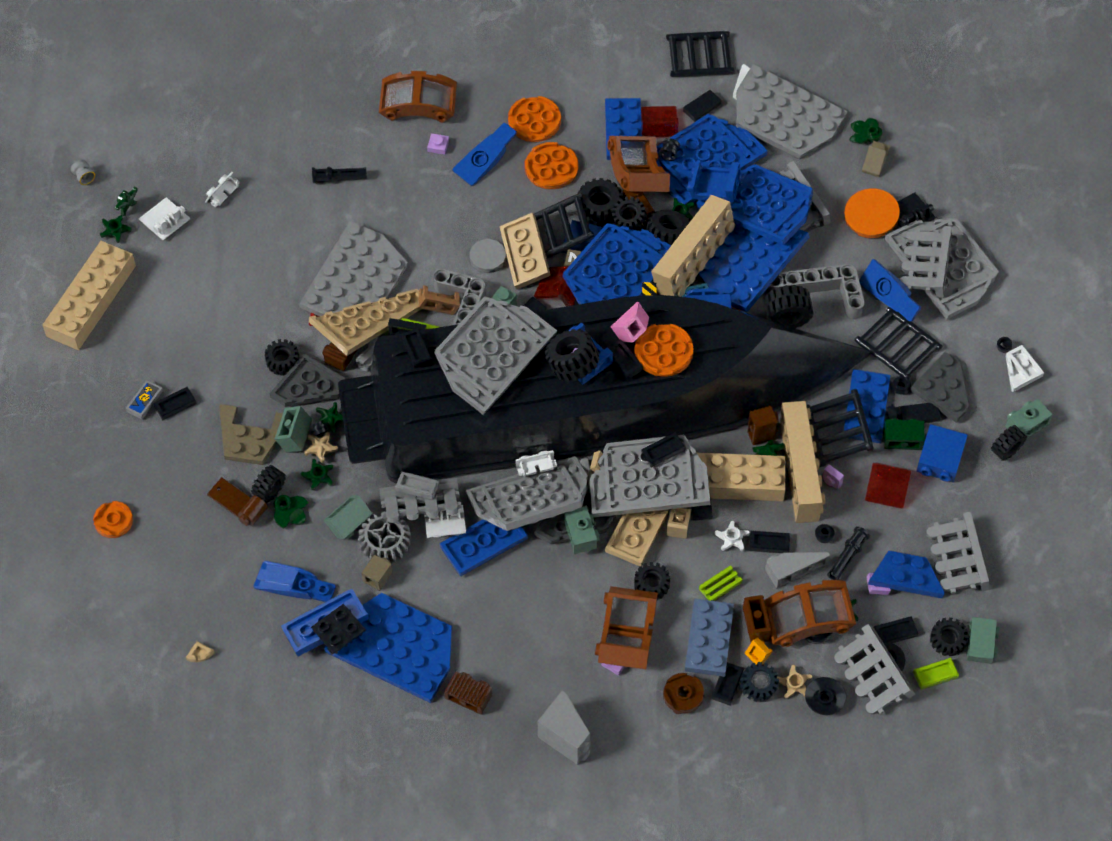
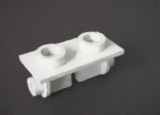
(217, 194)
(543, 460)

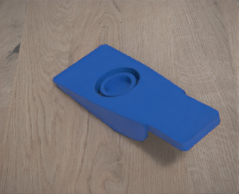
(485, 155)
(889, 290)
(292, 582)

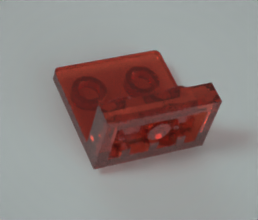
(659, 121)
(555, 286)
(888, 485)

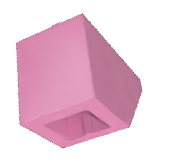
(631, 324)

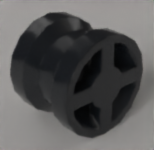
(669, 149)

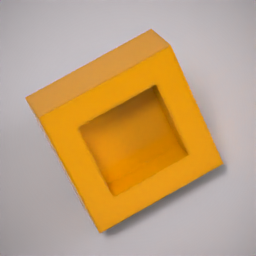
(758, 651)

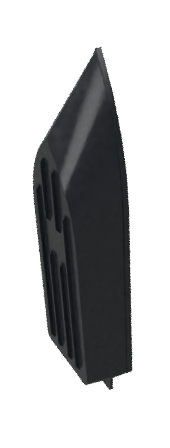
(735, 368)

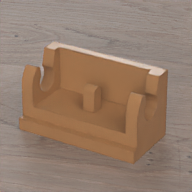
(438, 302)

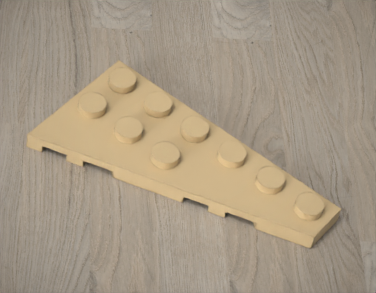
(365, 321)

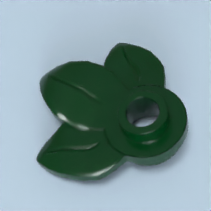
(866, 131)
(292, 512)

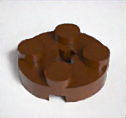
(679, 703)

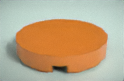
(113, 519)

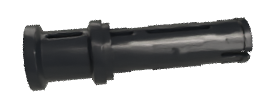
(329, 174)
(852, 547)

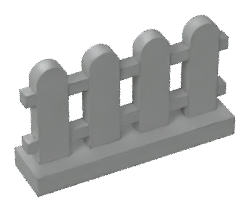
(820, 212)
(928, 268)
(392, 499)
(961, 545)
(880, 678)

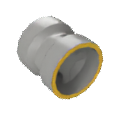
(84, 174)

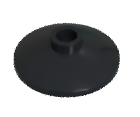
(827, 688)

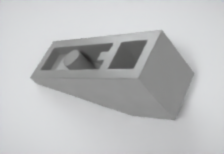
(792, 566)

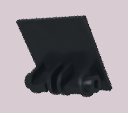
(914, 209)
(338, 629)

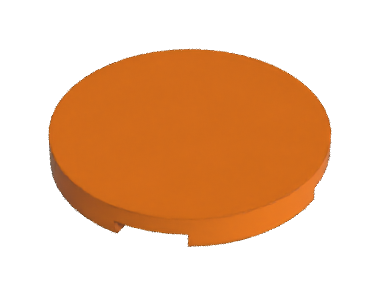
(534, 118)
(551, 165)
(872, 213)
(664, 350)

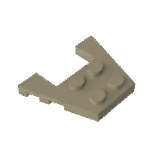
(246, 442)

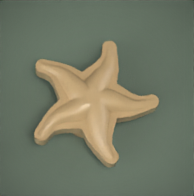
(320, 447)
(794, 682)

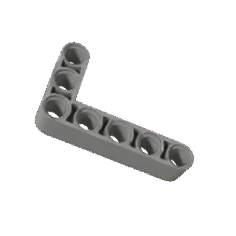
(821, 283)
(466, 291)

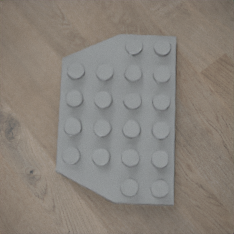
(785, 113)
(968, 270)
(356, 271)
(491, 350)
(631, 486)
(531, 498)

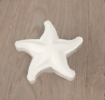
(732, 536)

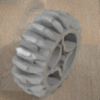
(392, 544)

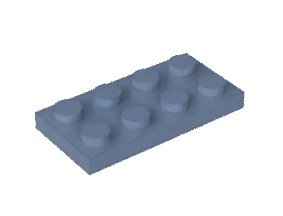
(709, 637)

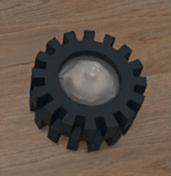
(759, 681)

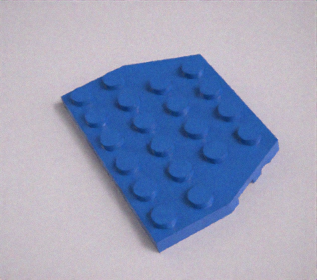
(715, 145)
(770, 204)
(614, 264)
(748, 265)
(401, 647)

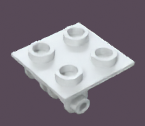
(164, 218)
(445, 524)

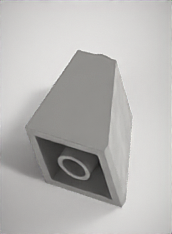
(564, 729)

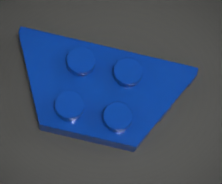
(907, 574)

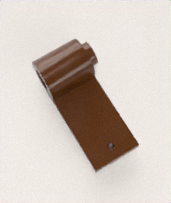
(238, 503)

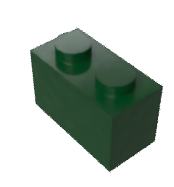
(904, 434)

